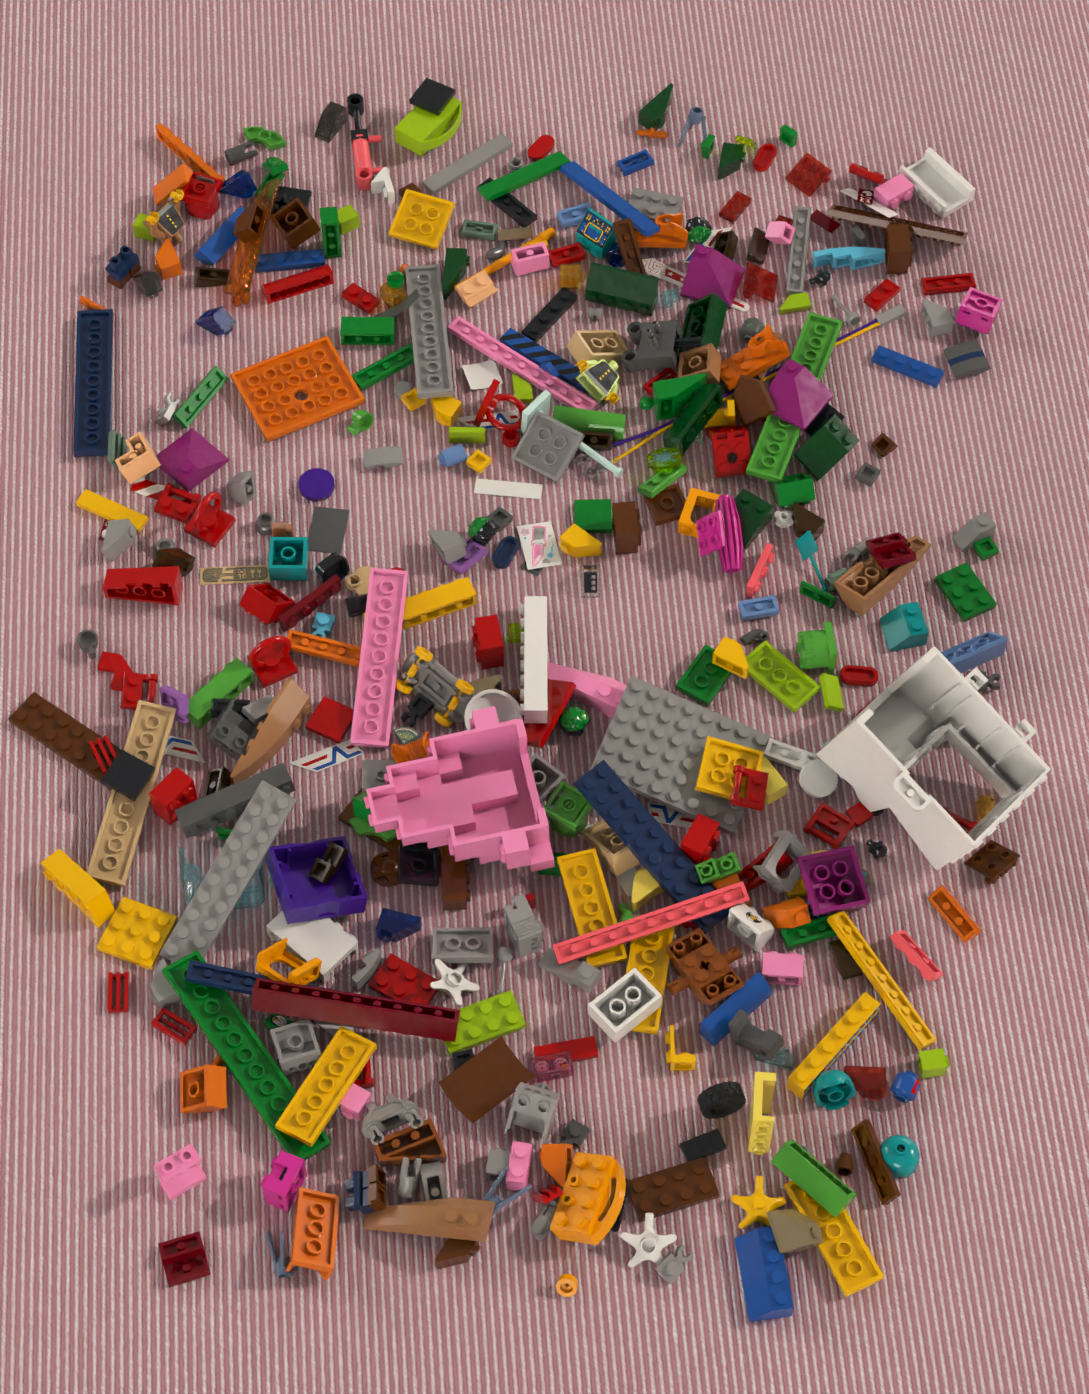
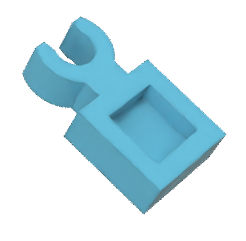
(323, 624)

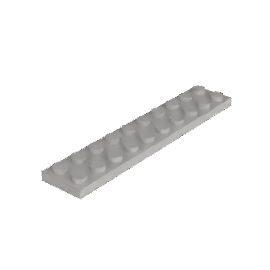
(429, 332)
(230, 873)

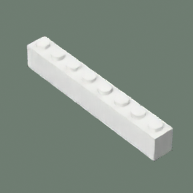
(535, 660)

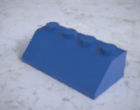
(763, 1275)

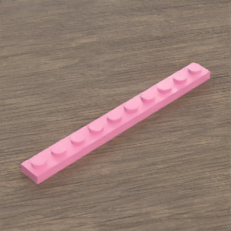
(520, 365)

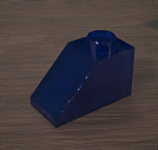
(239, 185)
(216, 321)
(396, 925)

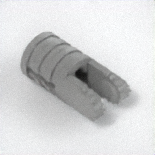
(408, 1179)
(543, 1220)

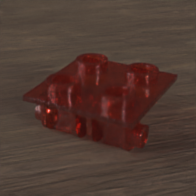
(808, 174)
(759, 282)

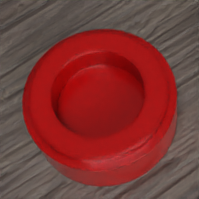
(511, 438)

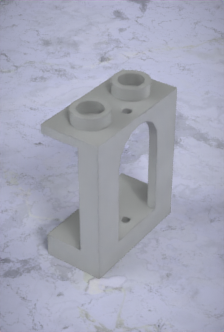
(767, 871)

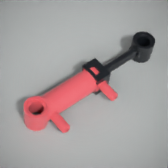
(360, 144)

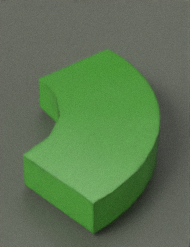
(259, 135)
(363, 828)

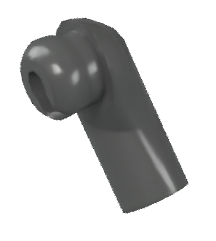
(754, 635)

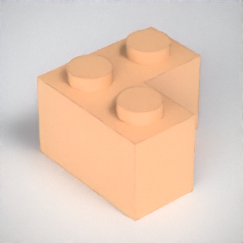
(138, 460)

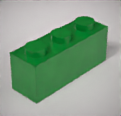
(330, 232)
(367, 330)

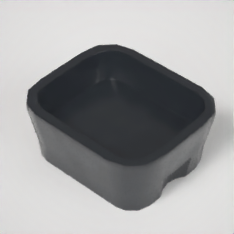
(332, 565)

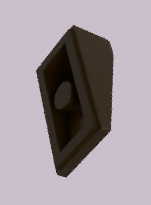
(210, 277)

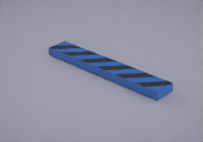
(539, 354)

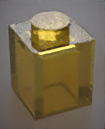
(571, 276)
(391, 296)

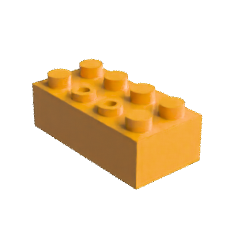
(586, 1198)

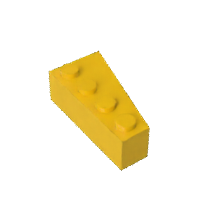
(78, 887)

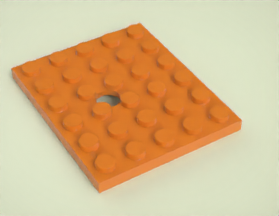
(312, 368)

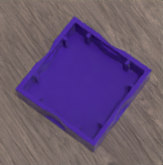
(304, 896)

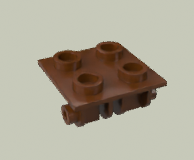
(993, 861)

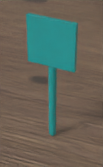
(807, 547)

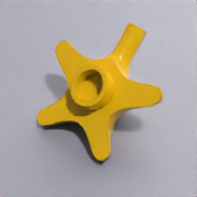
(757, 1205)

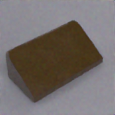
(726, 243)
(758, 247)
(598, 440)
(217, 780)

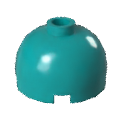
(833, 1089)
(900, 1155)

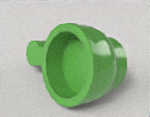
(361, 420)

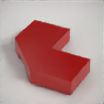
(115, 664)

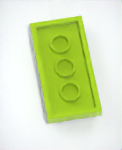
(781, 677)
(486, 1022)

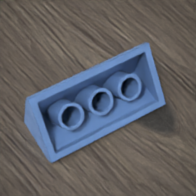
(976, 651)

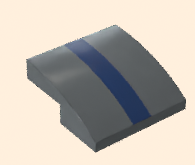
(966, 359)

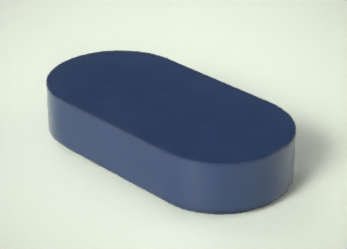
(505, 552)

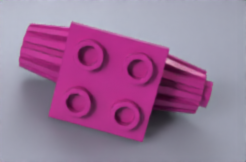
(722, 533)

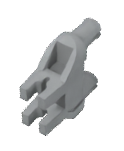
(389, 1116)

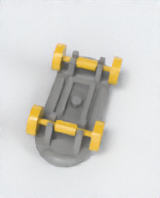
(437, 684)

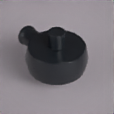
(821, 278)
(877, 849)

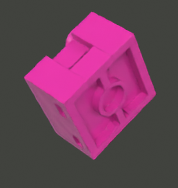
(978, 310)
(284, 1180)

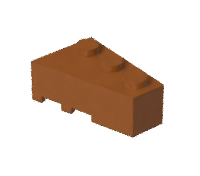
(411, 1143)

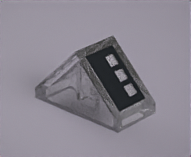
(590, 581)

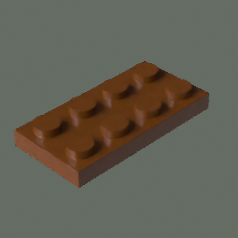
(672, 1189)

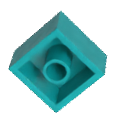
(288, 558)

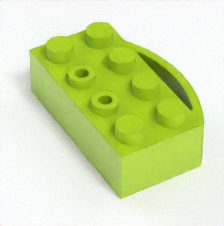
(425, 130)

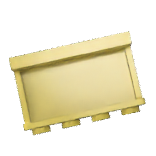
(760, 1103)

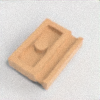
(476, 289)

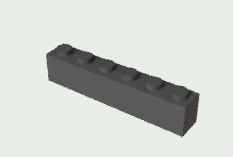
(229, 801)

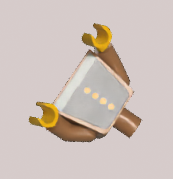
(167, 219)

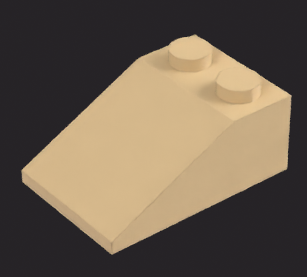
(597, 345)
(610, 848)

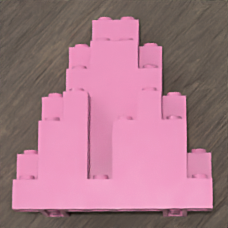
(469, 795)

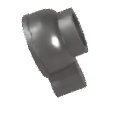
(263, 524)
(88, 642)

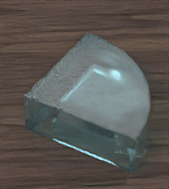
(669, 297)

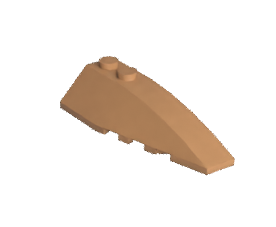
(869, 583)
(283, 718)
(437, 1218)

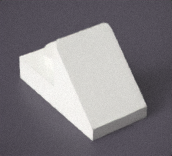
(383, 184)

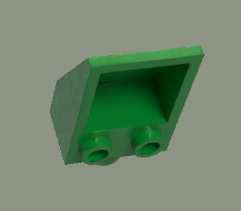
(672, 395)

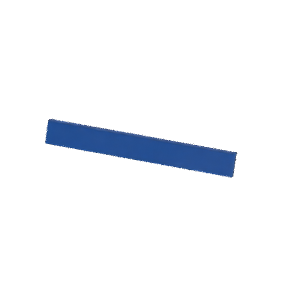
(609, 198)

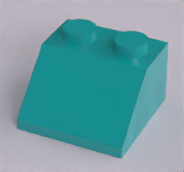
(904, 627)

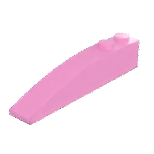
(591, 689)

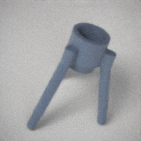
(695, 117)
(498, 1202)
(282, 1263)

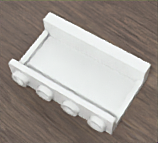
(938, 184)
(314, 939)

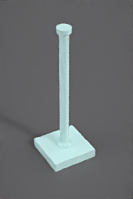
(542, 404)

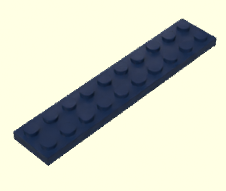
(93, 382)
(646, 839)

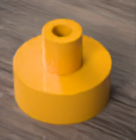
(567, 1285)

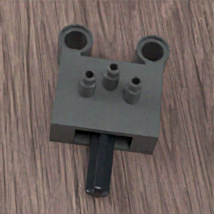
(657, 344)

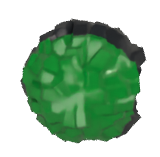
(698, 230)
(482, 530)
(573, 721)

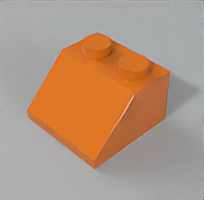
(203, 1089)

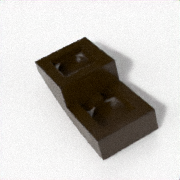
(326, 867)
(844, 961)

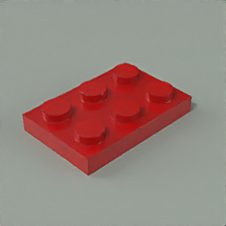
(403, 982)

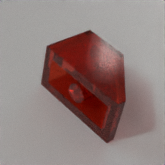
(868, 1081)

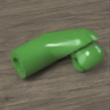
(625, 912)

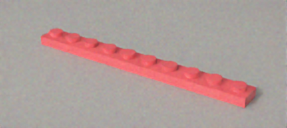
(650, 923)

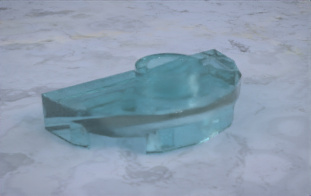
(781, 1059)

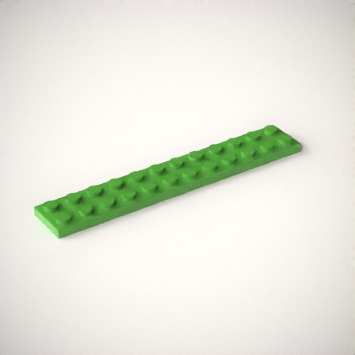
(778, 436)

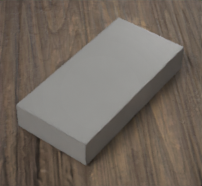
(256, 710)

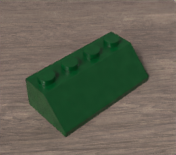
(622, 289)
(704, 320)
(694, 418)

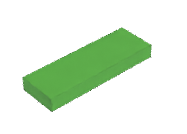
(660, 481)

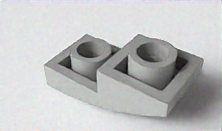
(383, 456)
(370, 964)

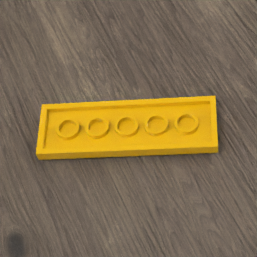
(589, 901)
(652, 961)
(326, 1086)
(842, 1246)

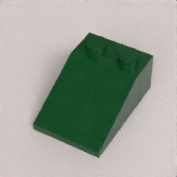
(826, 446)
(753, 515)

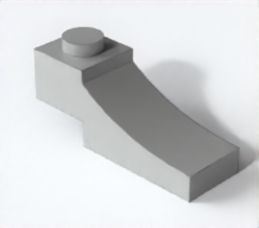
(572, 972)

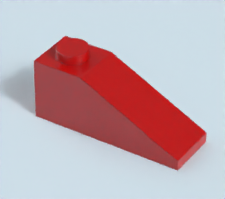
(750, 876)

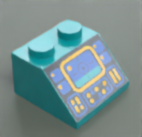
(595, 234)

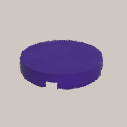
(316, 484)

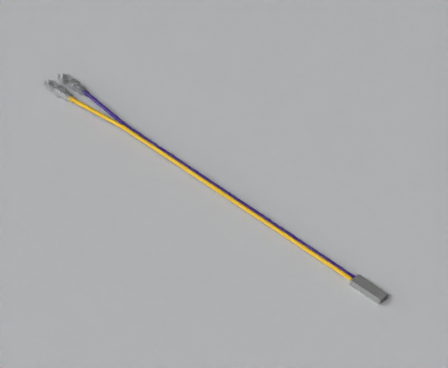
(881, 319)

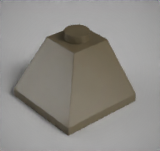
(794, 1230)

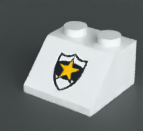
(749, 926)

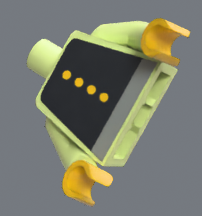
(599, 379)

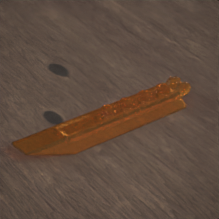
(248, 253)

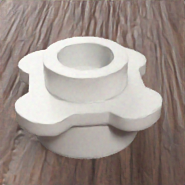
(784, 523)

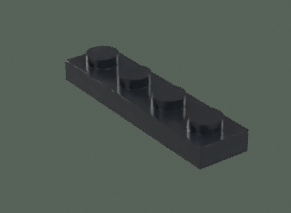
(513, 208)
(549, 314)

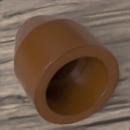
(844, 1164)

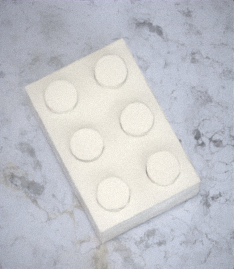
(624, 1005)

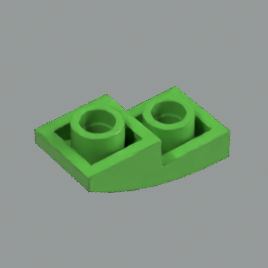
(718, 869)

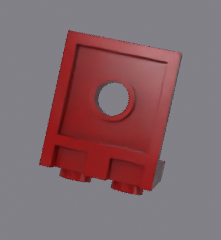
(726, 441)

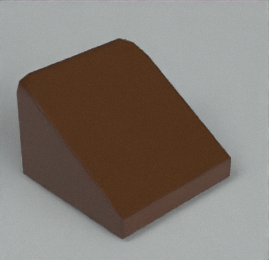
(884, 445)

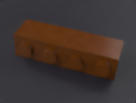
(454, 881)

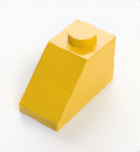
(446, 410)
(579, 543)
(731, 657)

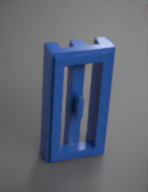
(636, 164)

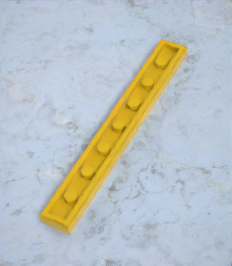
(881, 980)

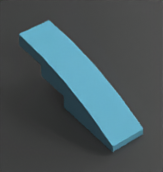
(853, 256)

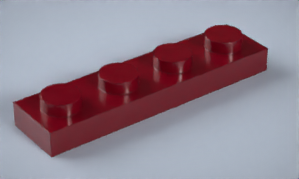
(309, 603)

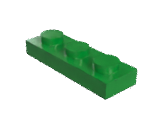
(808, 933)

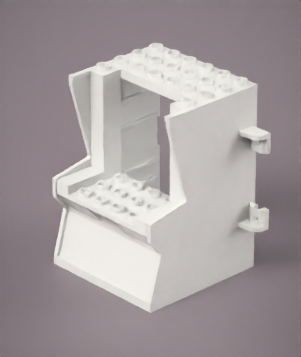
(909, 721)

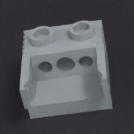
(523, 927)
(296, 1046)
(533, 1109)

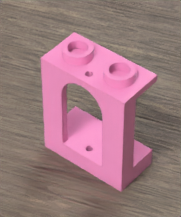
(180, 1173)

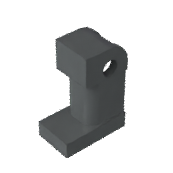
(758, 1041)

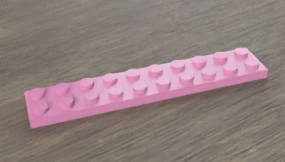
(379, 658)

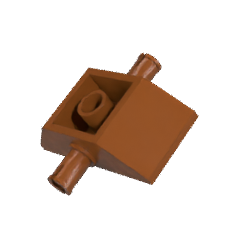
(703, 968)

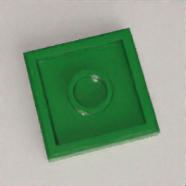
(593, 515)

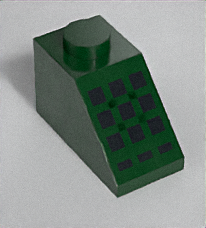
(730, 159)

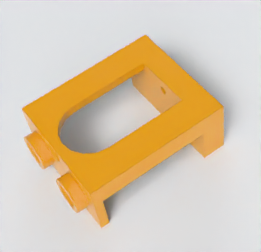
(697, 498)
(302, 973)

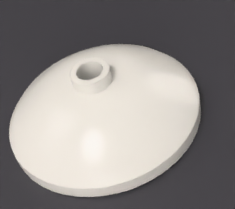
(506, 706)

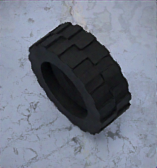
(721, 1100)

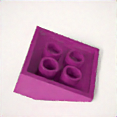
(712, 273)
(798, 395)
(190, 460)
(834, 881)

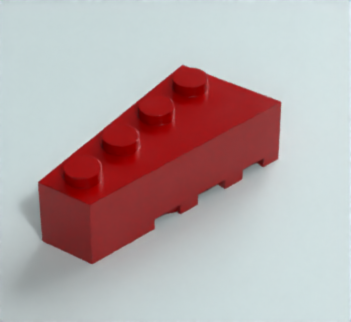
(144, 584)

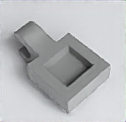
(165, 413)

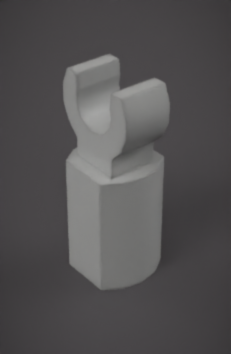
(857, 552)

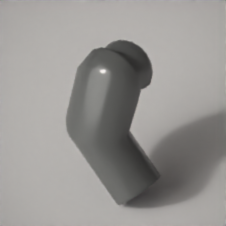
(496, 253)

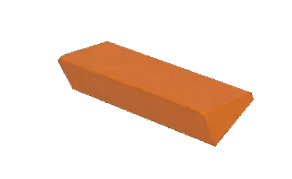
(170, 183)
(954, 914)

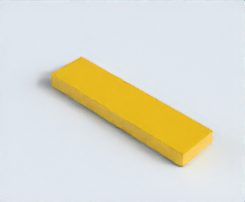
(110, 510)

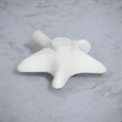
(452, 981)
(648, 1243)

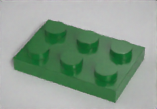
(965, 592)
(703, 678)

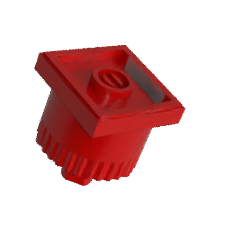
(202, 195)

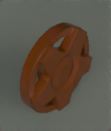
(386, 868)

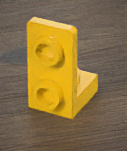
(724, 416)
(681, 1062)

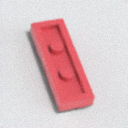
(760, 570)
(916, 955)

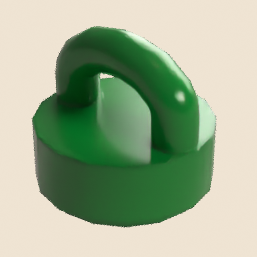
(395, 279)

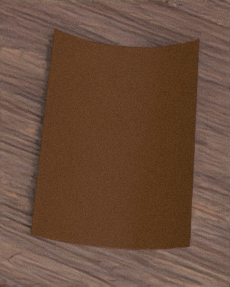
(485, 1080)

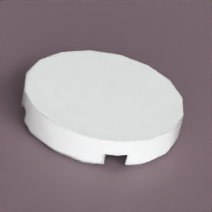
(818, 779)

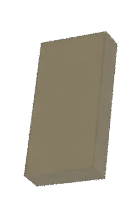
(515, 233)

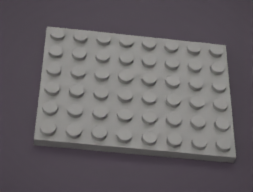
(659, 747)

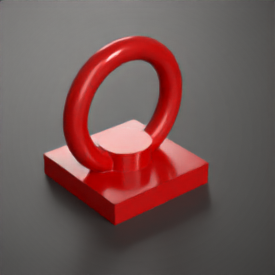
(489, 405)
(209, 521)
(272, 660)

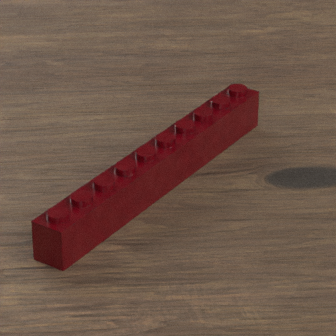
(355, 1009)

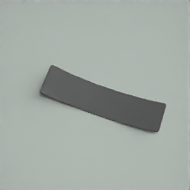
(392, 312)

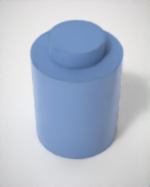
(452, 455)

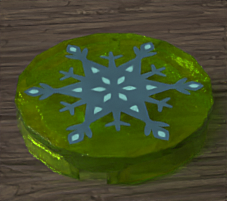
(663, 459)

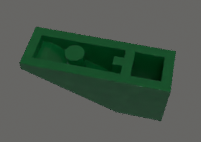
(656, 110)
(454, 269)

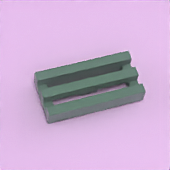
(480, 230)
(116, 449)

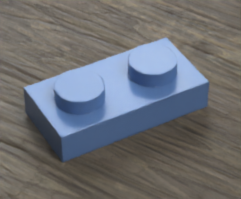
(573, 215)
(758, 608)

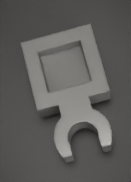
(672, 1266)

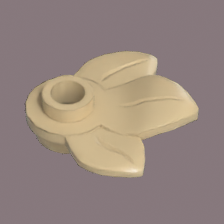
(360, 577)

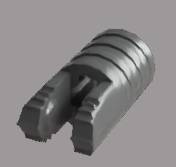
(238, 154)

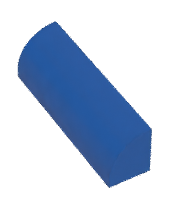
(219, 241)
(748, 999)

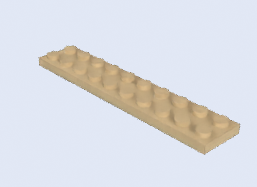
(123, 816)

